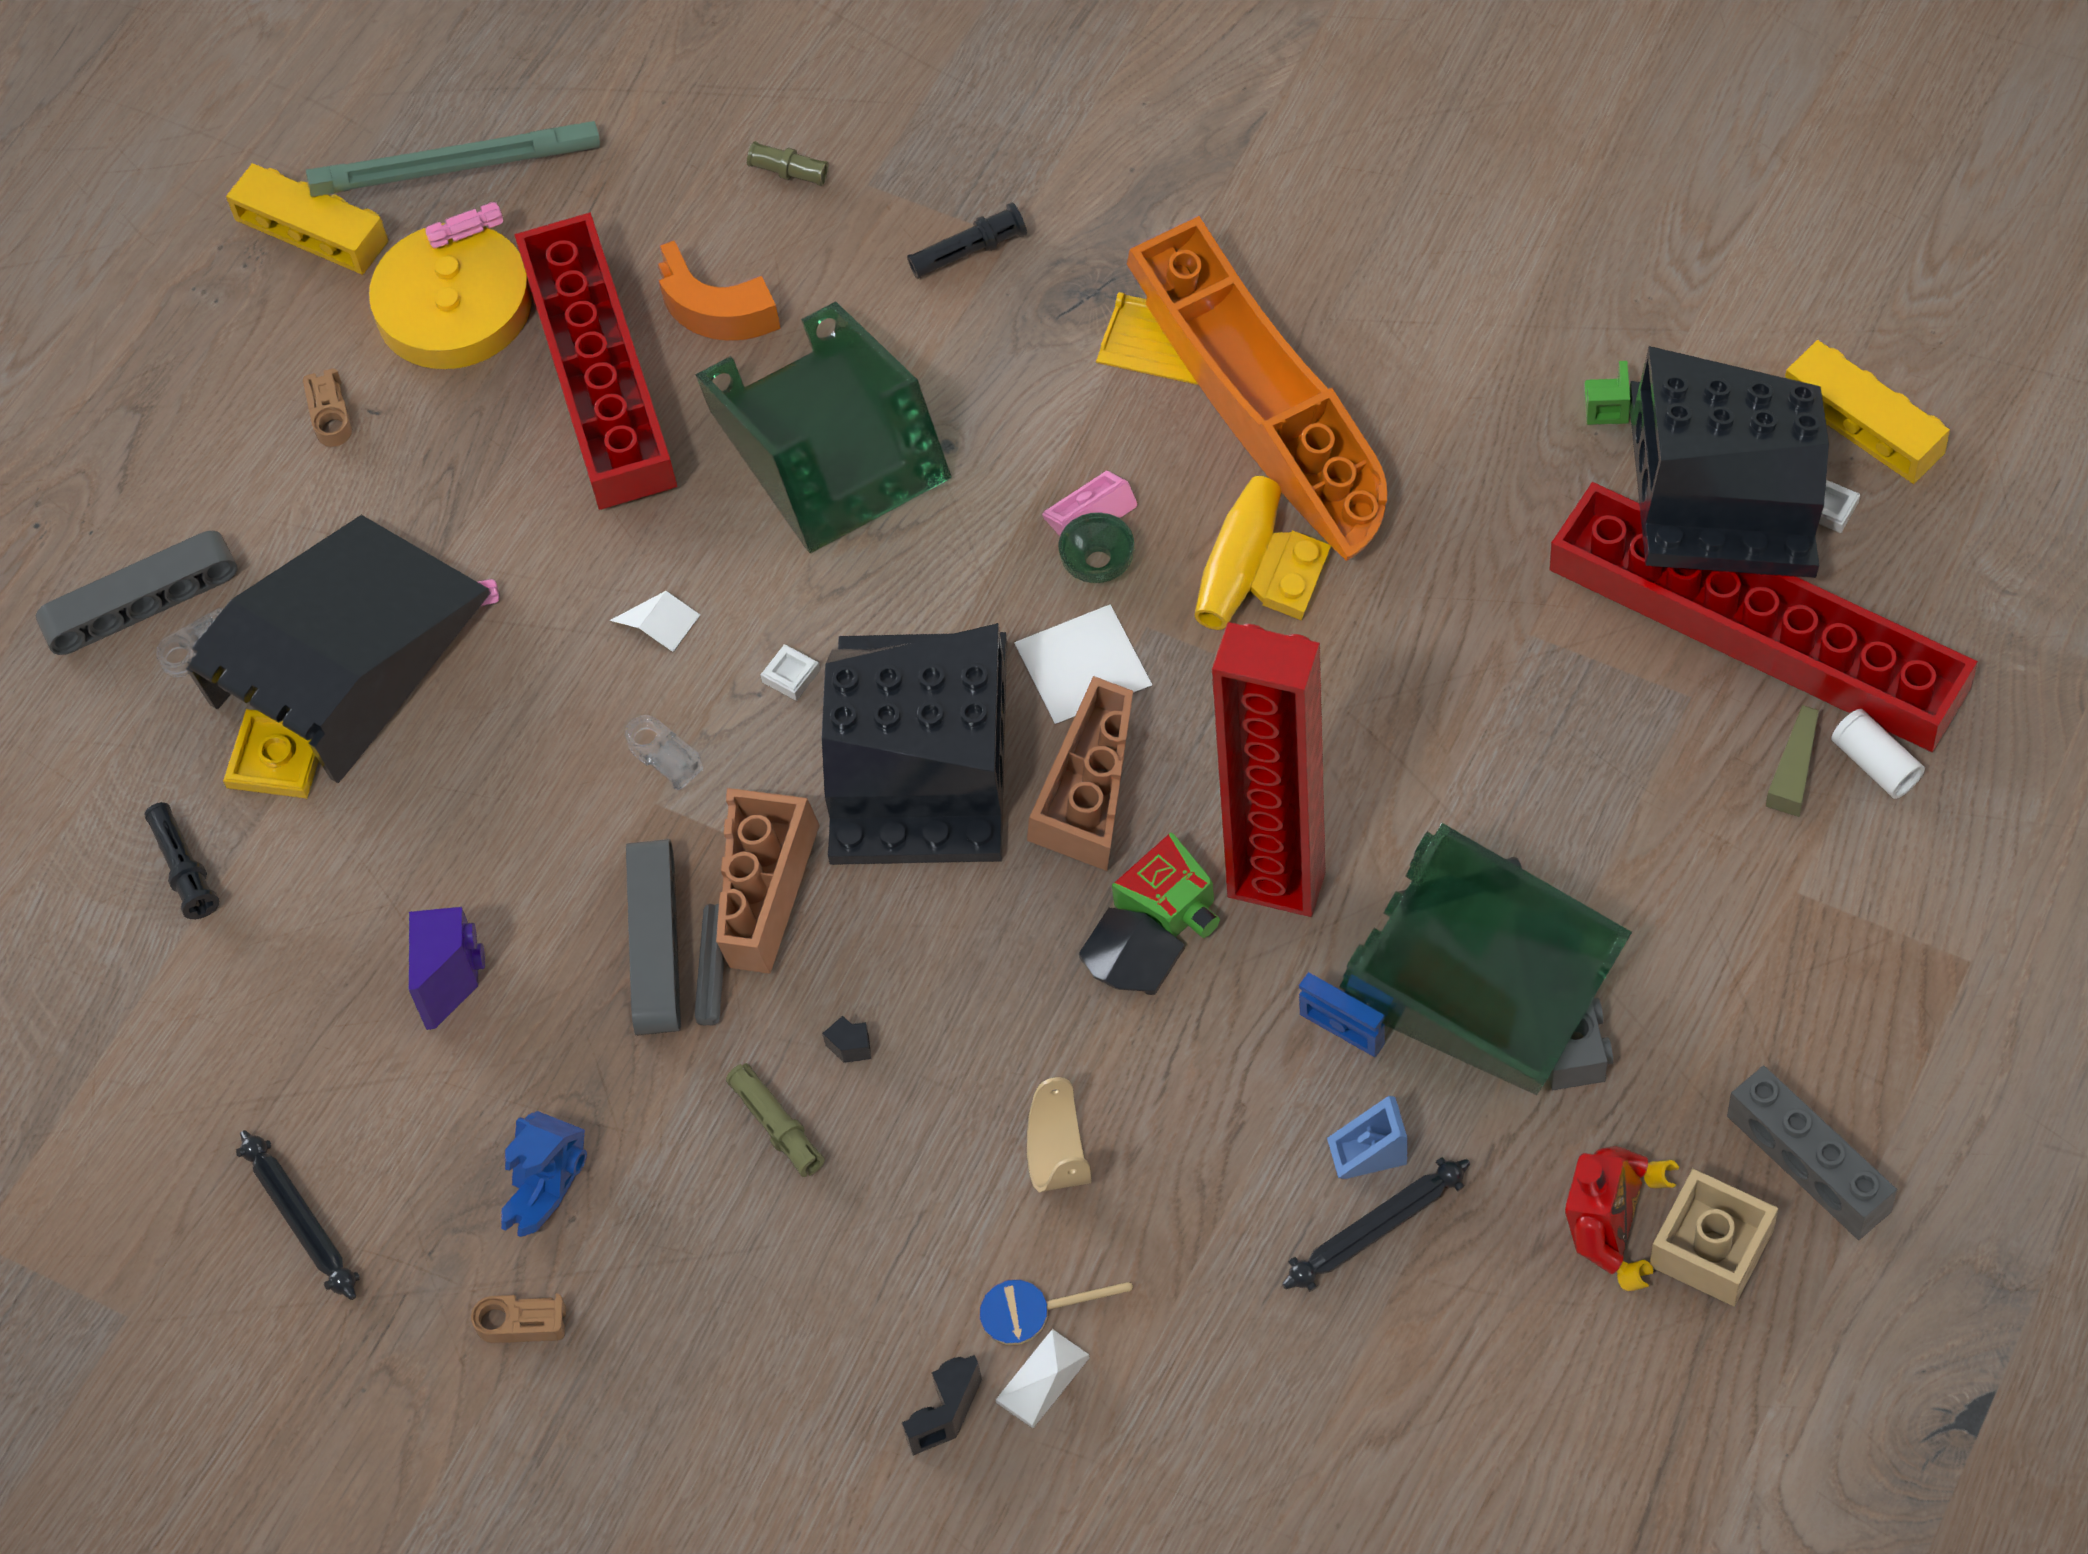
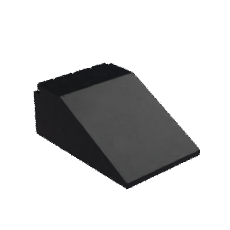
(336, 638)

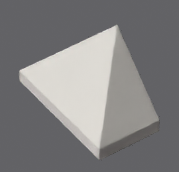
(1042, 1378)

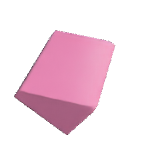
(1102, 494)

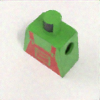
(1169, 889)

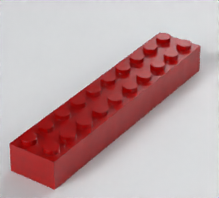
(1770, 624)
(1270, 766)

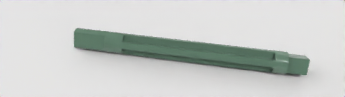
(453, 158)

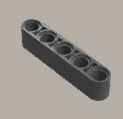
(136, 592)
(653, 937)

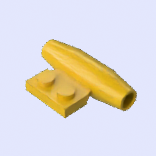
(1252, 558)

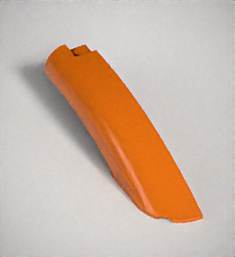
(1262, 386)

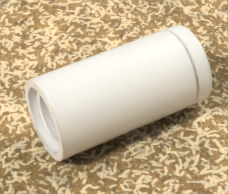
(1877, 753)

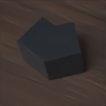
(848, 1040)

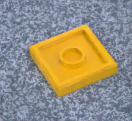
(270, 759)

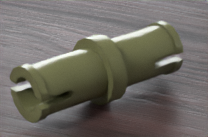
(787, 163)

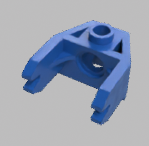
(543, 1163)

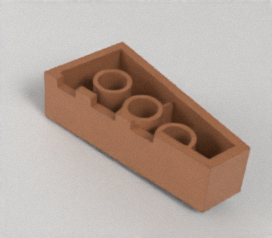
(1083, 785)
(761, 873)

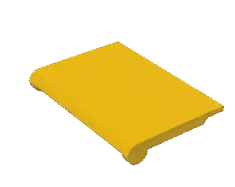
(1138, 343)

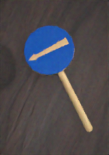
(1018, 1311)

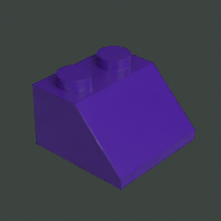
(442, 962)

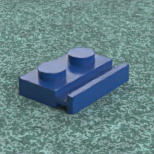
(1342, 1014)

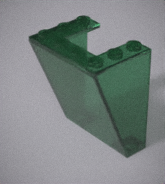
(832, 431)
(1484, 960)

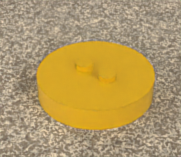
(450, 301)

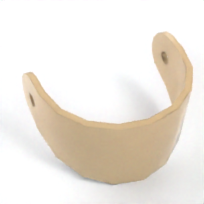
(1054, 1138)

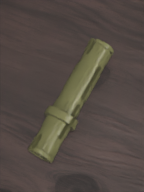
(785, 1133)

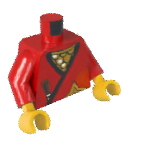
(1604, 1205)

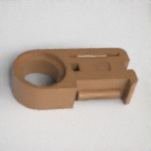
(327, 404)
(524, 1321)

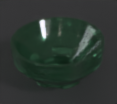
(1096, 534)

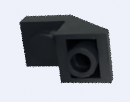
(956, 1386)

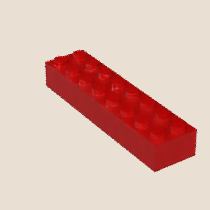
(595, 361)

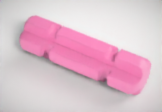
(464, 225)

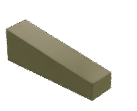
(1790, 777)

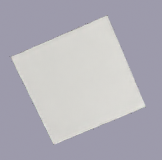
(1075, 651)

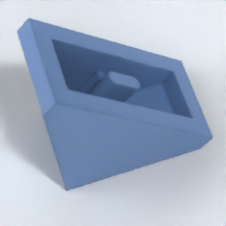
(1370, 1141)

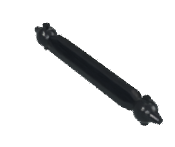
(298, 1215)
(1376, 1224)

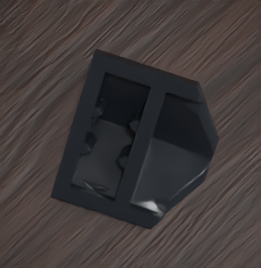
(1130, 951)

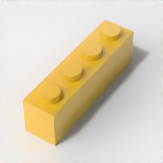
(315, 224)
(1872, 413)

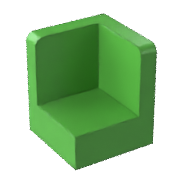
(1608, 399)

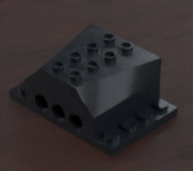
(1728, 466)
(915, 747)

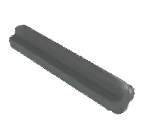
(709, 970)

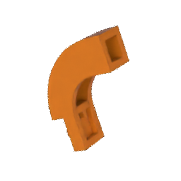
(711, 311)

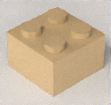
(1713, 1237)

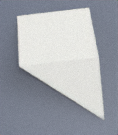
(661, 618)

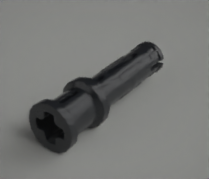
(984, 234)
(185, 874)

